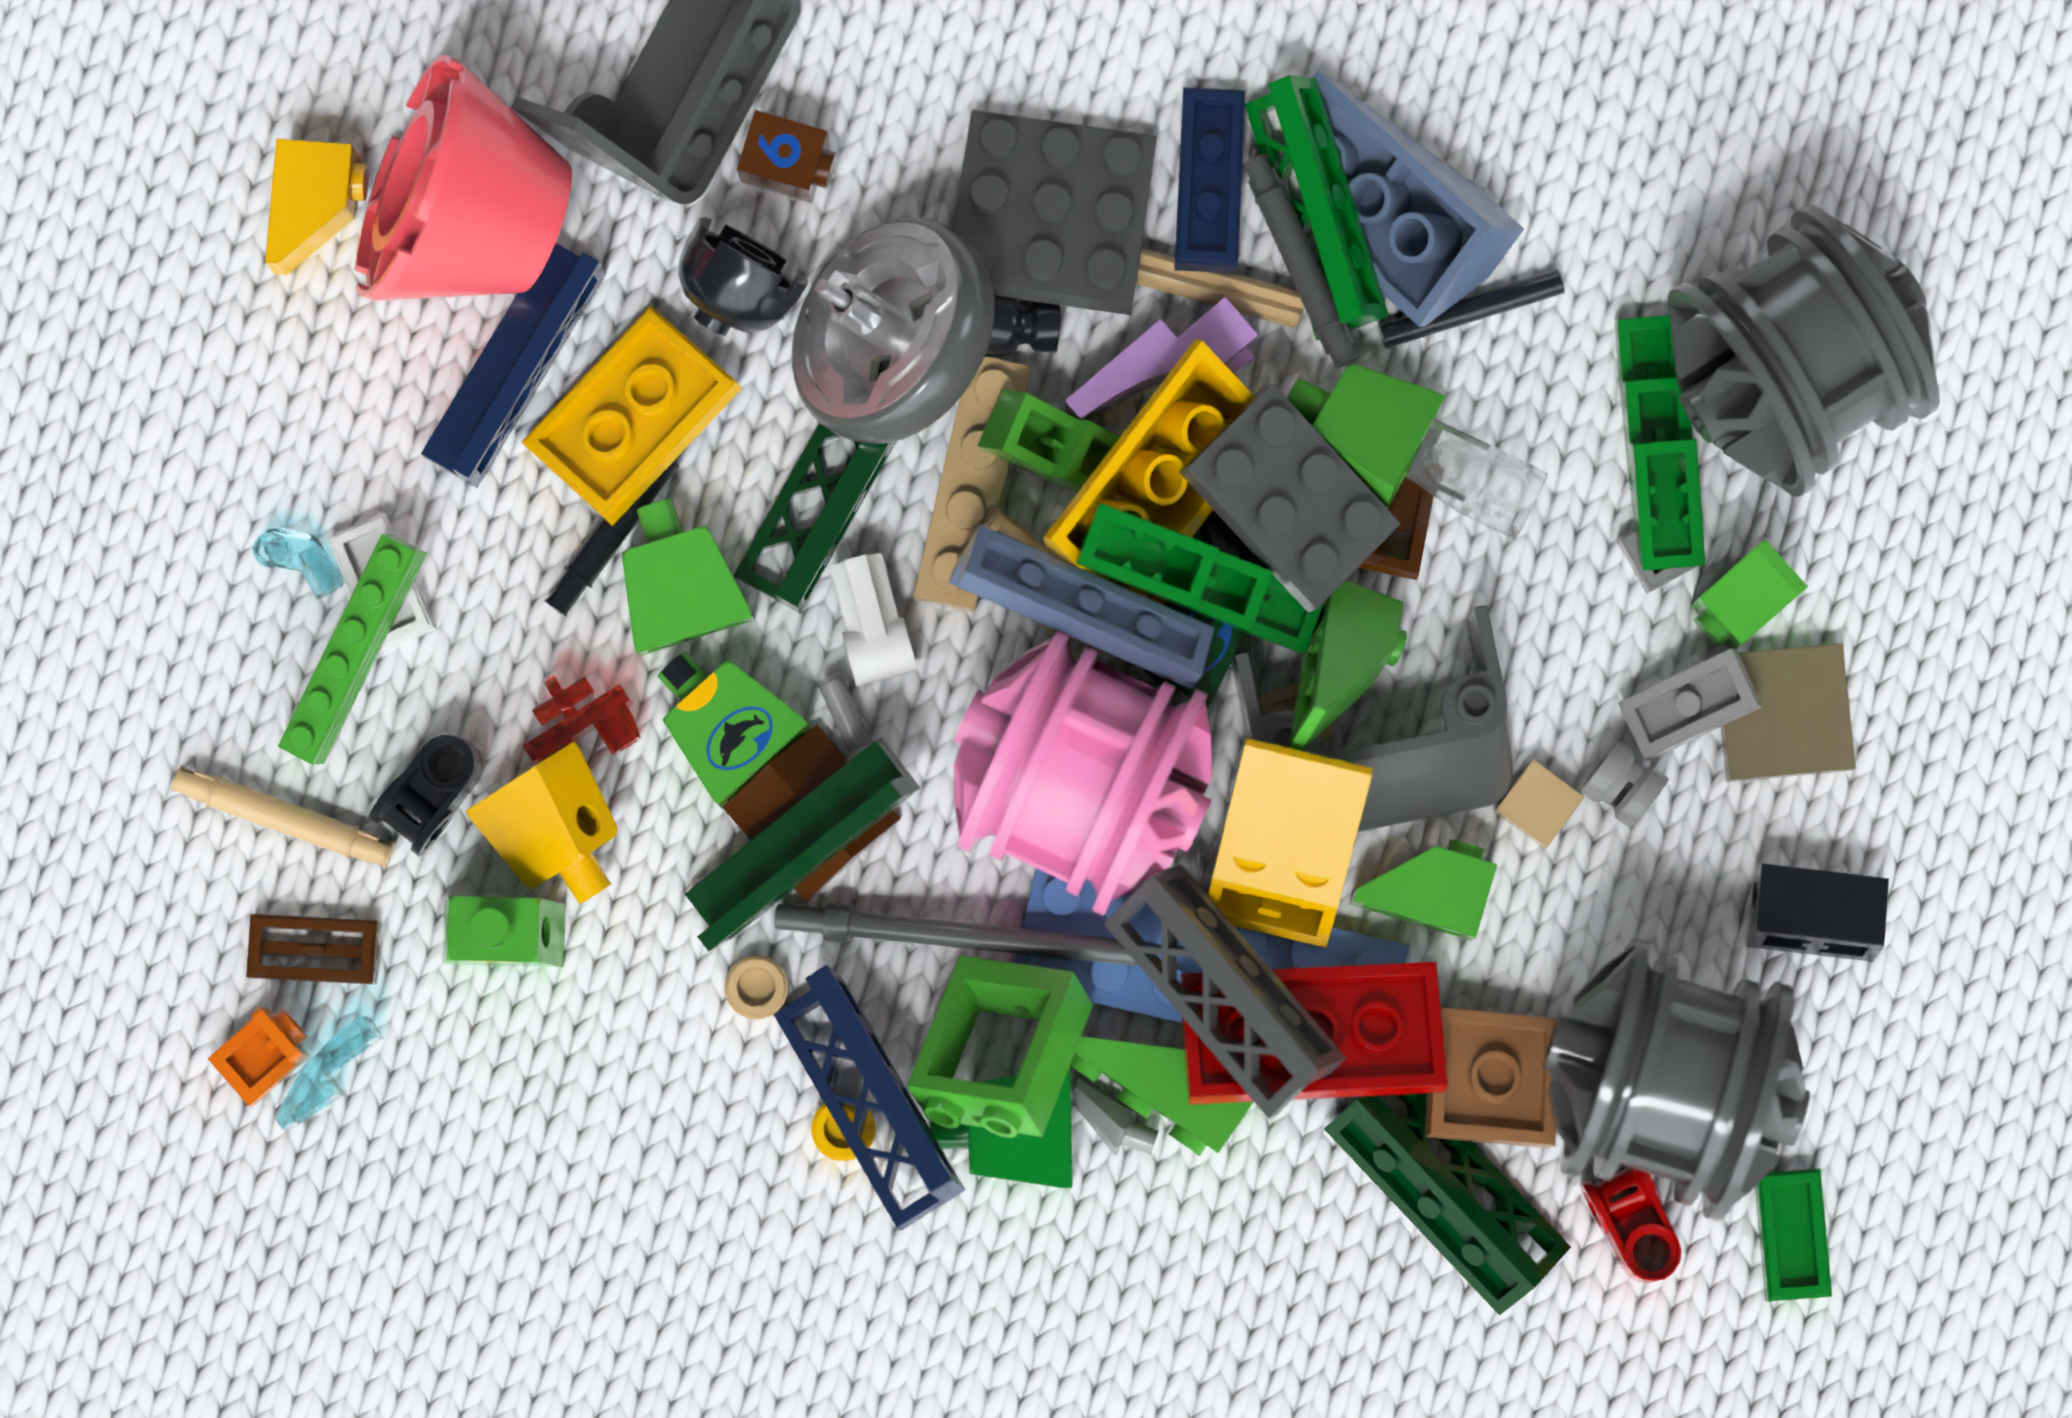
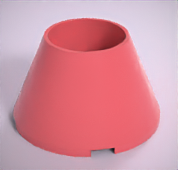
(461, 197)

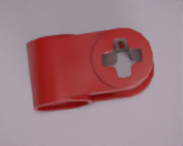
(1632, 1218)

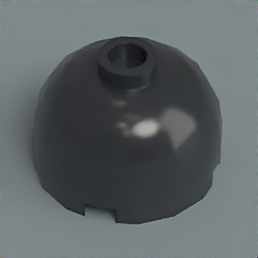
(735, 280)

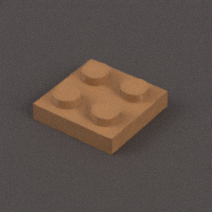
(1493, 1080)

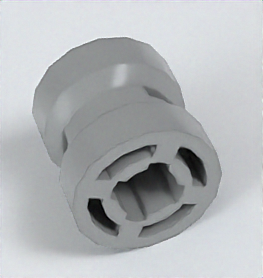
(1611, 777)

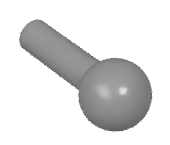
(845, 715)

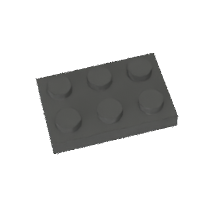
(1290, 498)

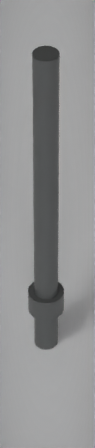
(842, 923)

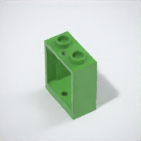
(1011, 990)

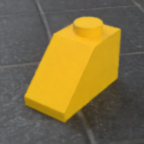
(311, 198)

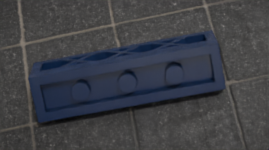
(513, 366)
(887, 1088)

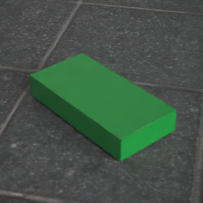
(1793, 1235)

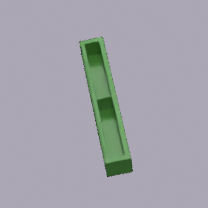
(352, 649)

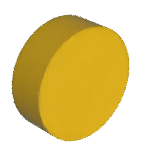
(829, 1137)

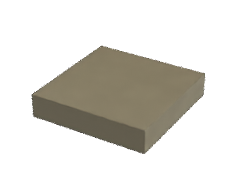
(1802, 717)

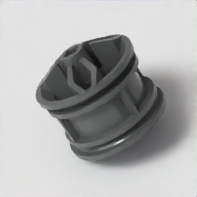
(1803, 350)
(1676, 1079)

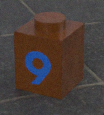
(786, 157)

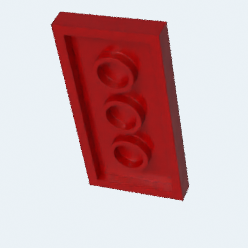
(1375, 1014)

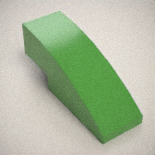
(1045, 439)

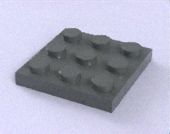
(1056, 208)

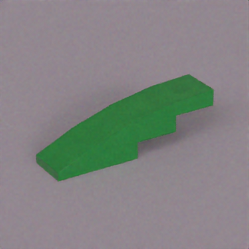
(1658, 447)
(1195, 577)

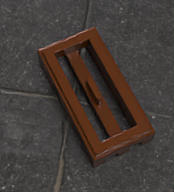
(367, 952)

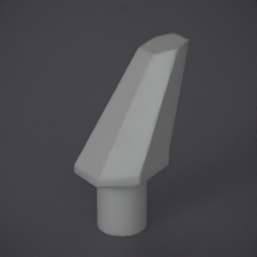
(1112, 1120)

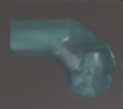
(298, 552)

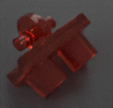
(606, 714)

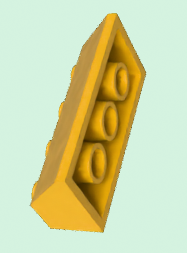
(1145, 463)

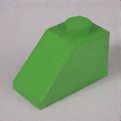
(1747, 597)
(1434, 890)

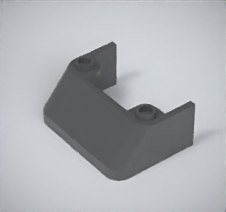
(679, 97)
(1425, 773)

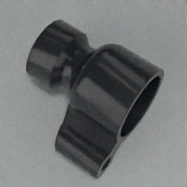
(1022, 324)

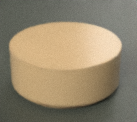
(756, 987)

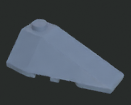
(1422, 220)

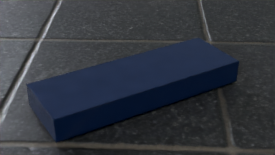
(1209, 180)

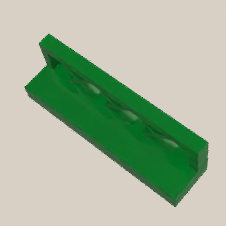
(1325, 193)

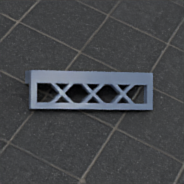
(1083, 606)

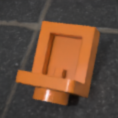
(261, 1054)

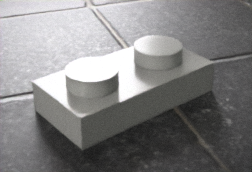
(1690, 704)

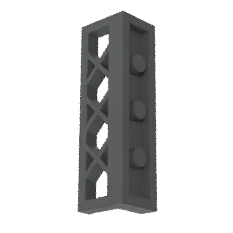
(1241, 976)

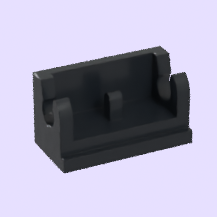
(1818, 912)

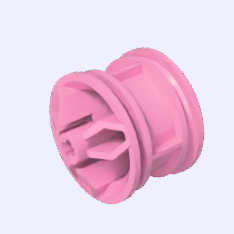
(1082, 770)

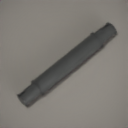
(1300, 260)

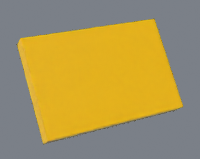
(631, 415)

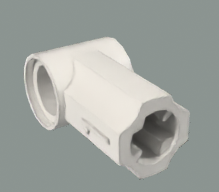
(875, 633)

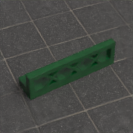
(830, 526)
(800, 842)
(1442, 1198)

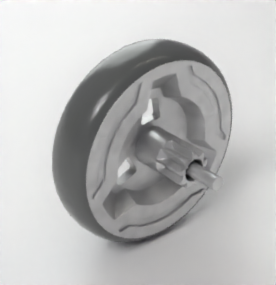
(867, 314)

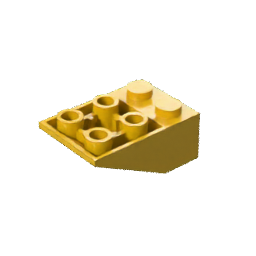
(1288, 841)

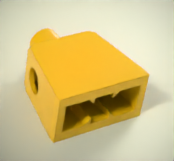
(550, 824)

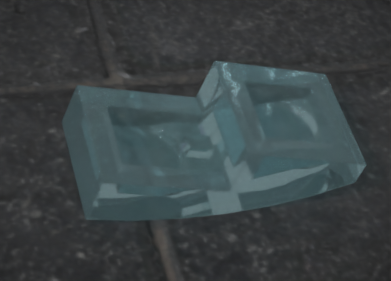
(315, 1085)

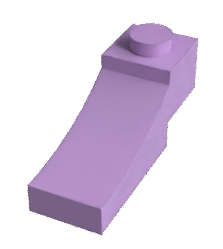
(1155, 354)

